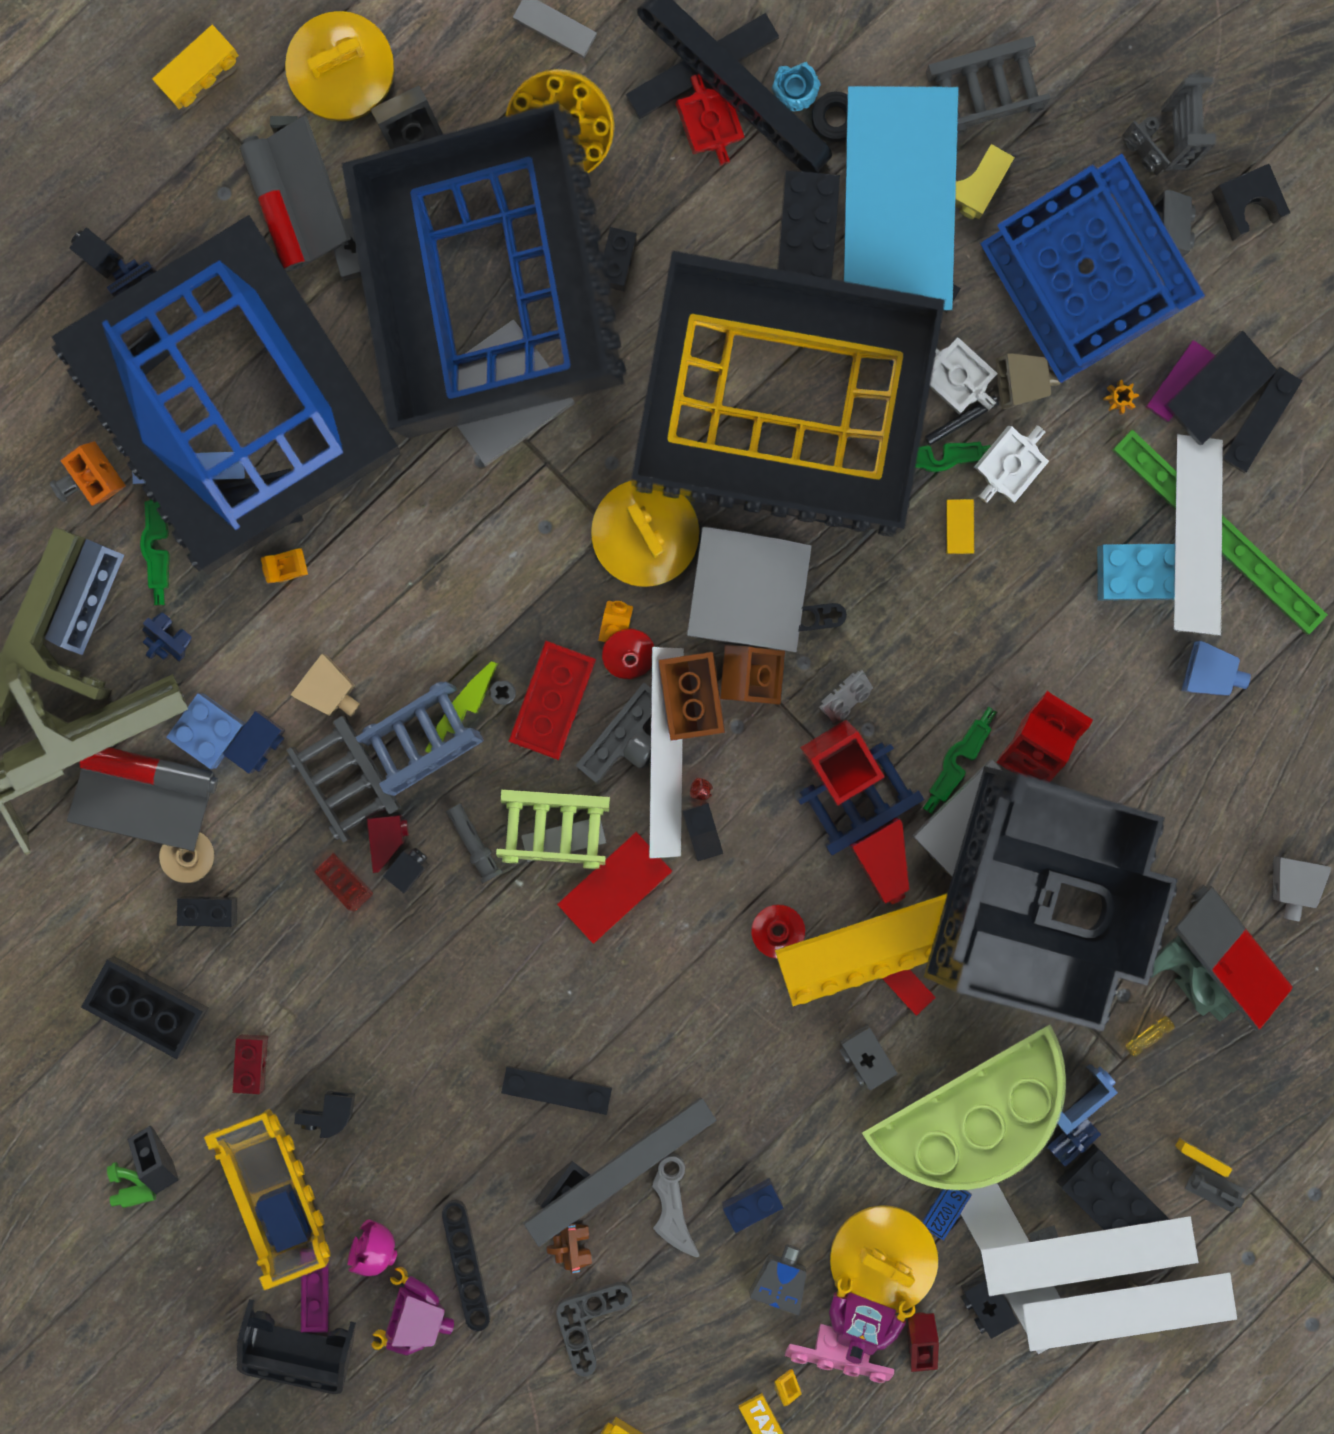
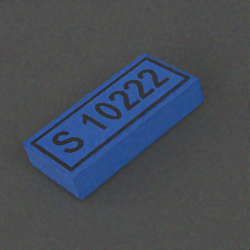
(945, 1211)

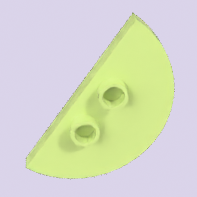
(980, 1122)

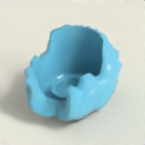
(796, 86)

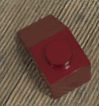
(385, 838)
(922, 1342)

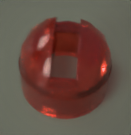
(700, 789)

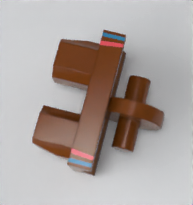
(566, 1247)

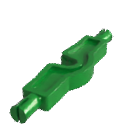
(952, 454)
(158, 559)
(951, 772)

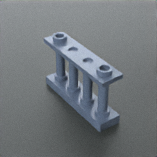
(440, 753)

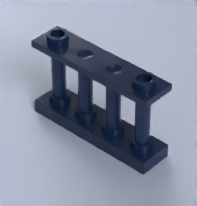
(859, 824)

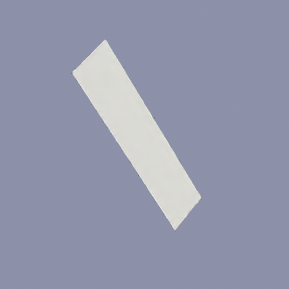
(1198, 536)
(665, 769)
(995, 1226)
(1089, 1256)
(1130, 1311)

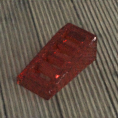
(364, 894)

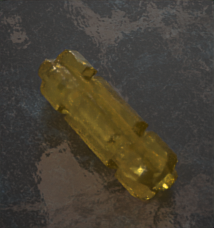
(1150, 1036)

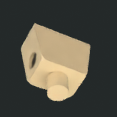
(326, 688)

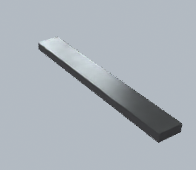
(619, 1171)

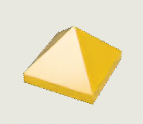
(787, 1387)

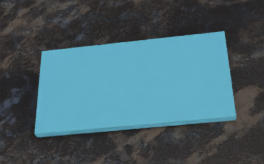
(901, 189)

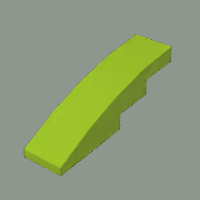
(469, 699)

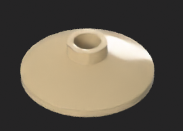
(187, 872)

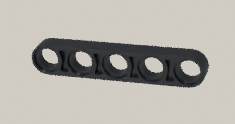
(466, 1278)

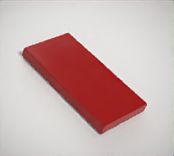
(552, 700)
(614, 888)

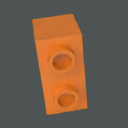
(93, 473)

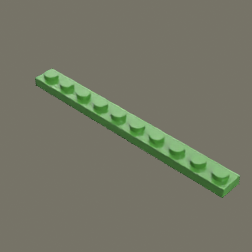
(1235, 545)

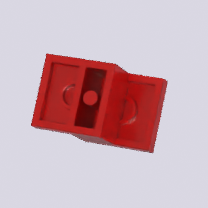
(1045, 739)

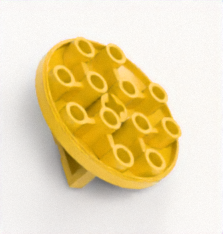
(339, 66)
(579, 97)
(644, 535)
(885, 1256)

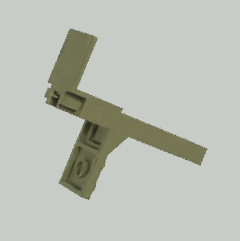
(33, 620)
(66, 743)

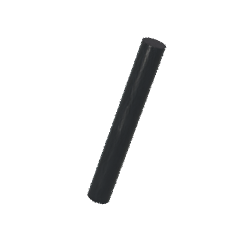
(958, 422)

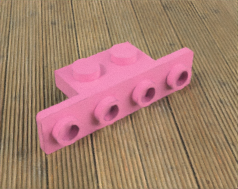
(831, 1354)

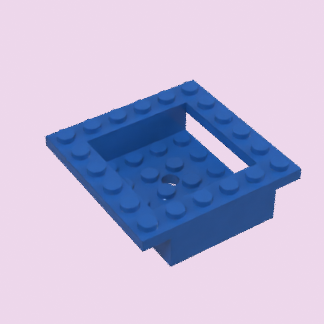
(1091, 314)

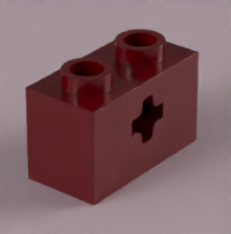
(250, 1064)

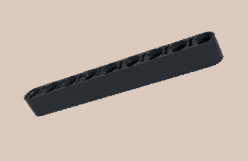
(735, 84)

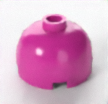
(372, 1250)

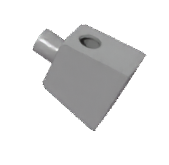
(1298, 884)

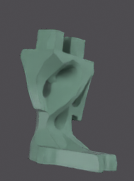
(1194, 979)

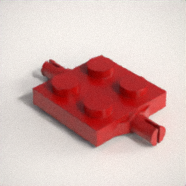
(709, 121)

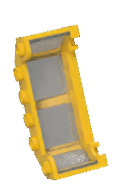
(257, 1161)

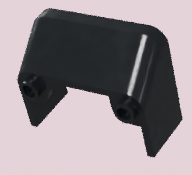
(293, 1355)

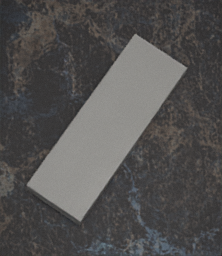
(555, 26)
(553, 838)

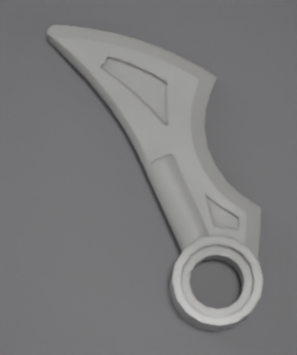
(671, 1223)

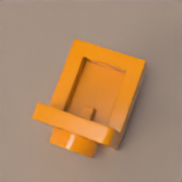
(284, 566)
(615, 618)

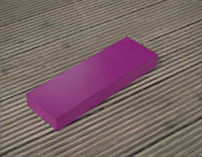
(1186, 367)
(315, 1301)

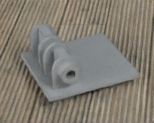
(856, 689)

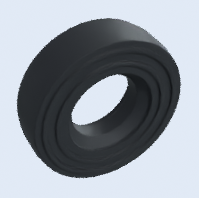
(819, 123)

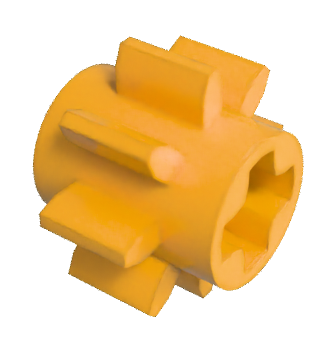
(1128, 398)

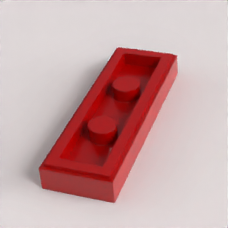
(910, 990)

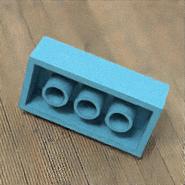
(1136, 572)

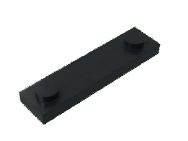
(1262, 419)
(556, 1090)

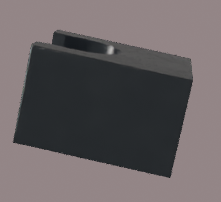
(1250, 188)

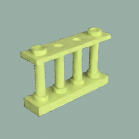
(568, 806)

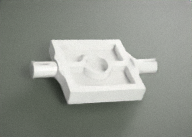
(961, 377)
(1011, 464)

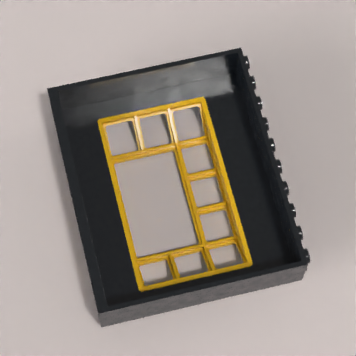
(799, 313)

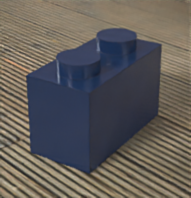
(255, 742)
(752, 1205)
(283, 1218)

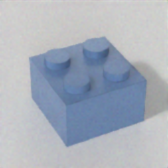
(206, 730)

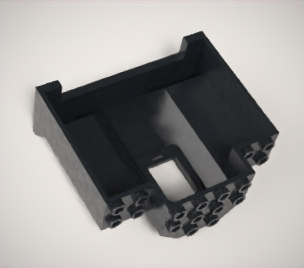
(1000, 937)

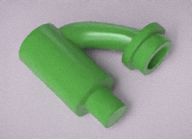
(132, 1195)

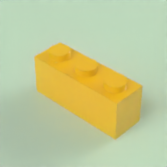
(196, 67)

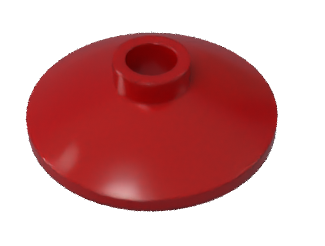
(627, 643)
(774, 916)

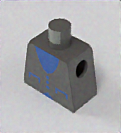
(781, 1281)

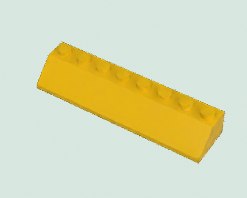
(860, 952)

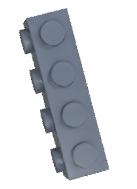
(84, 597)

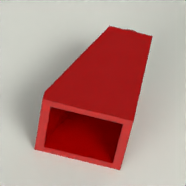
(842, 762)
(884, 860)

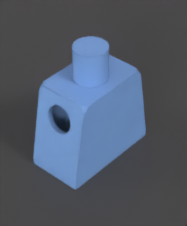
(1213, 671)

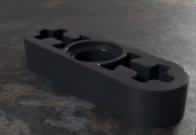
(826, 610)

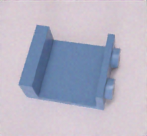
(1090, 1102)

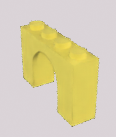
(977, 190)

